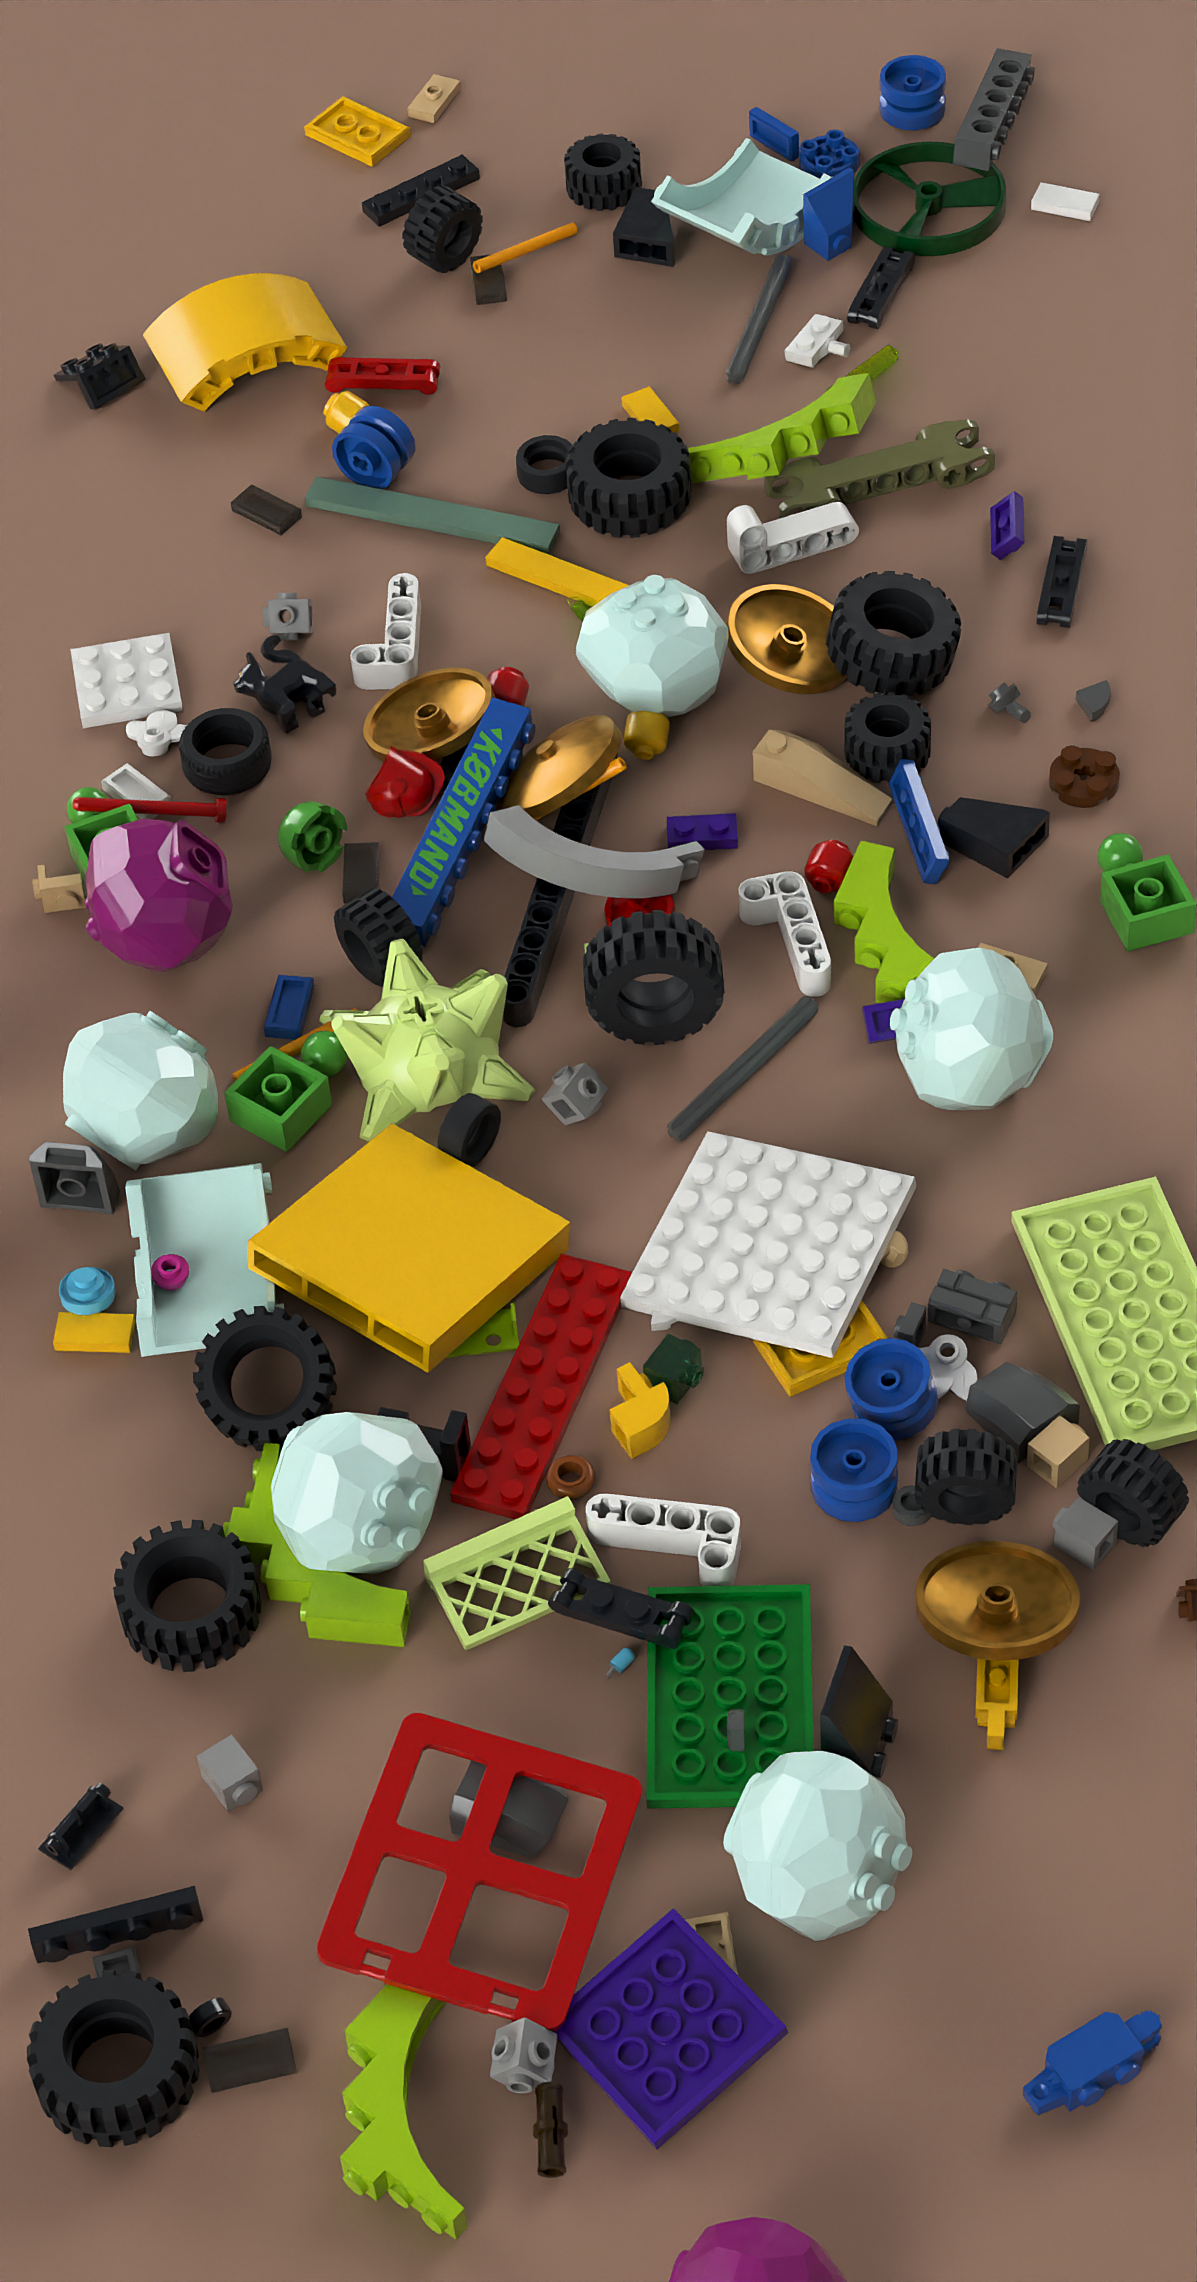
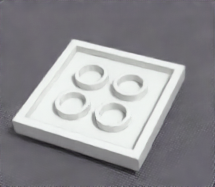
(125, 680)

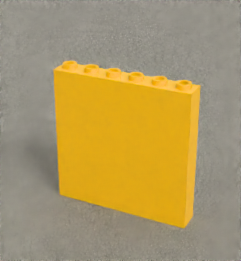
(409, 1246)

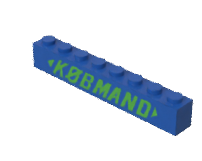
(462, 815)

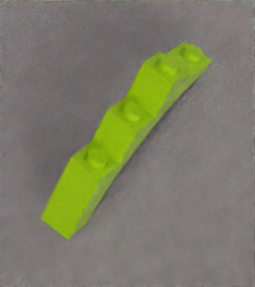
(804, 433)
(881, 941)
(331, 1601)
(384, 2154)

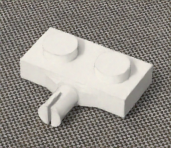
(816, 341)

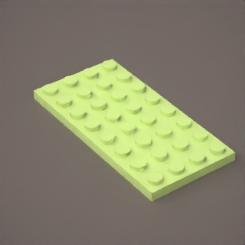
(1122, 1306)

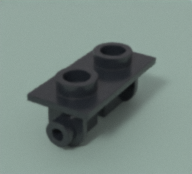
(81, 1826)

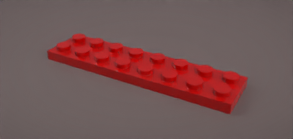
(541, 1388)

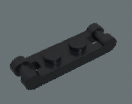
(880, 287)
(1061, 581)
(621, 1609)

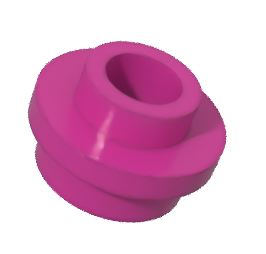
(173, 1279)

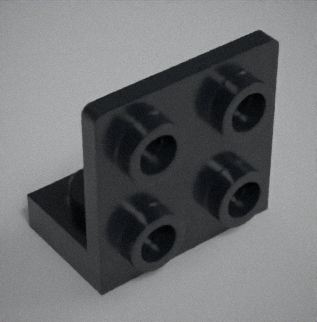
(102, 373)

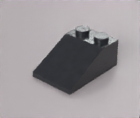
(857, 1715)

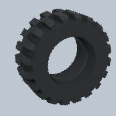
(635, 504)
(898, 605)
(651, 946)
(121, 2107)

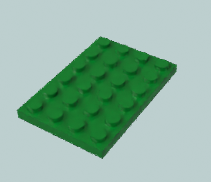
(737, 1653)

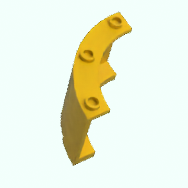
(240, 329)

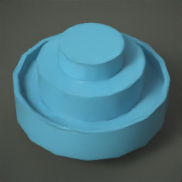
(87, 1291)

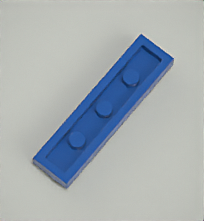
(919, 821)

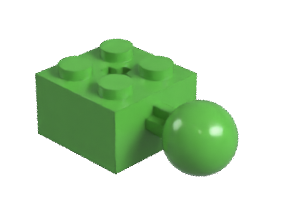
(90, 824)
(1141, 897)
(284, 1096)

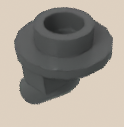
(1004, 698)

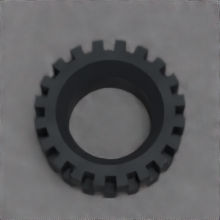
(237, 1341)
(180, 1556)

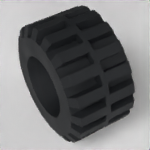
(602, 171)
(442, 229)
(883, 733)
(368, 927)
(966, 1477)
(1135, 1490)

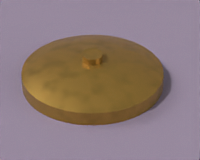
(782, 638)
(429, 713)
(563, 765)
(997, 1600)

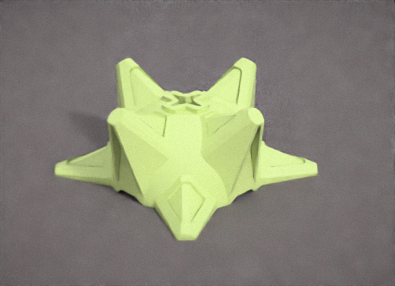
(426, 1042)

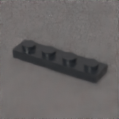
(401, 198)
(115, 1924)

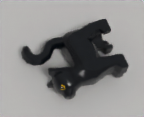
(285, 687)

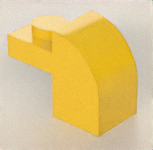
(645, 1414)

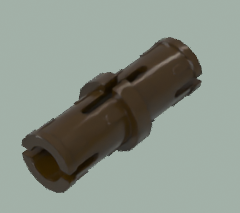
(550, 2130)

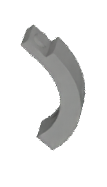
(587, 868)

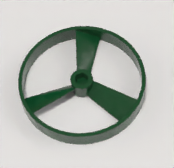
(930, 200)

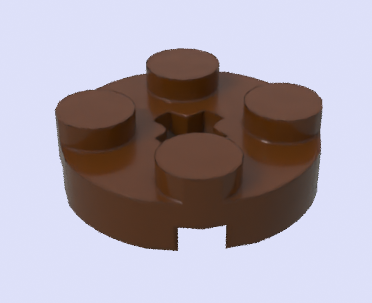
(1078, 761)

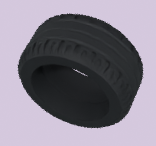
(229, 774)

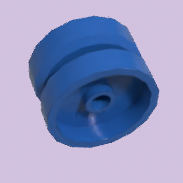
(912, 92)
(373, 447)
(892, 1387)
(854, 1469)

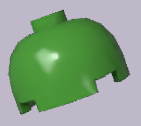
(312, 835)

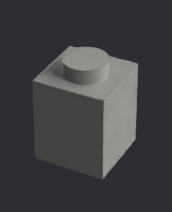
(1085, 1532)
(230, 1773)

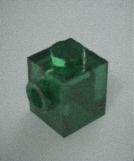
(676, 1364)

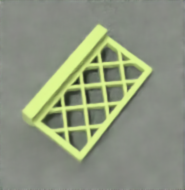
(494, 1549)

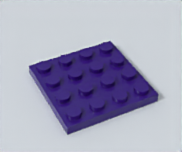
(667, 2028)

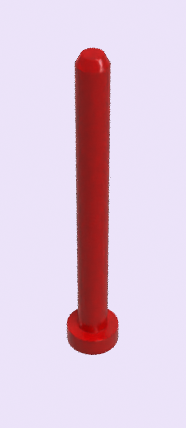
(217, 810)

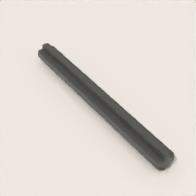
(758, 319)
(742, 1068)

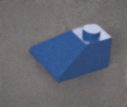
(830, 215)

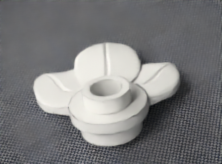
(155, 733)
(950, 1372)

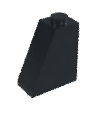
(644, 231)
(994, 832)

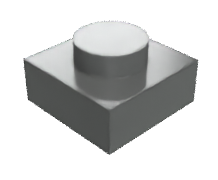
(912, 1325)

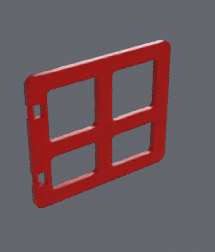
(472, 1864)

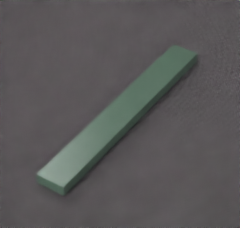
(430, 514)

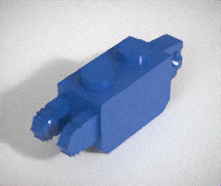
(1092, 2061)

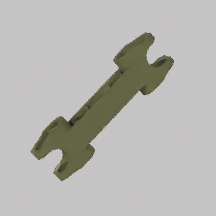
(930, 458)

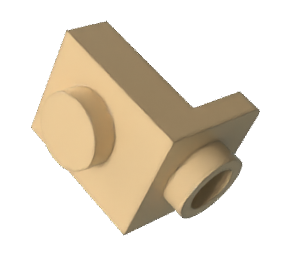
(59, 892)

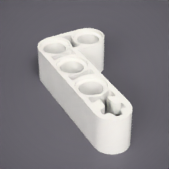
(788, 538)
(396, 660)
(786, 900)
(616, 1520)

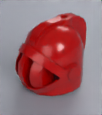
(405, 784)

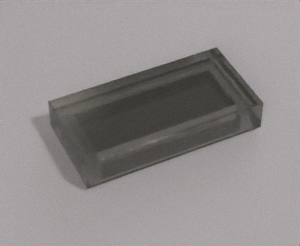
(489, 284)
(266, 509)
(360, 869)
(249, 2060)

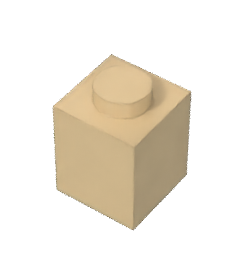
(1058, 1451)

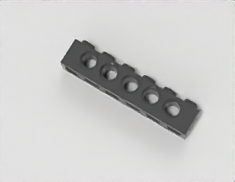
(993, 109)

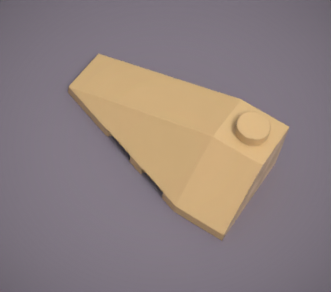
(817, 776)

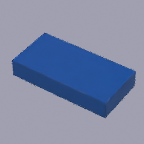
(774, 134)
(289, 1007)

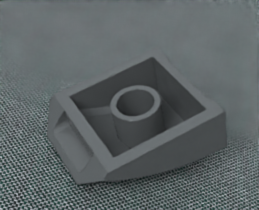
(73, 1178)
(1018, 1405)
(528, 1815)

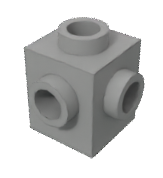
(301, 616)
(575, 1093)
(523, 2055)

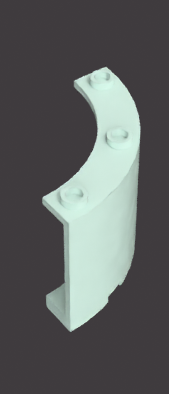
(747, 202)
(209, 1224)

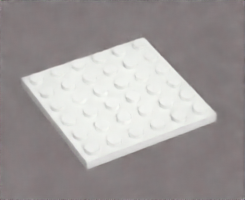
(769, 1243)

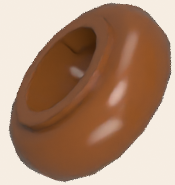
(571, 1489)

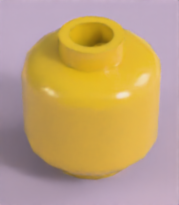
(341, 409)
(646, 734)

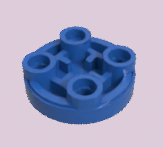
(829, 154)

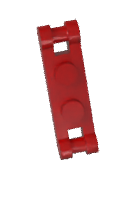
(382, 374)

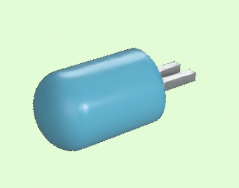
(621, 1661)

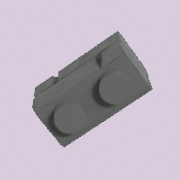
(972, 1305)

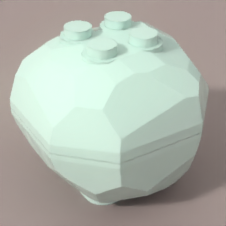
(654, 646)
(970, 1031)
(139, 1088)
(355, 1491)
(818, 1843)

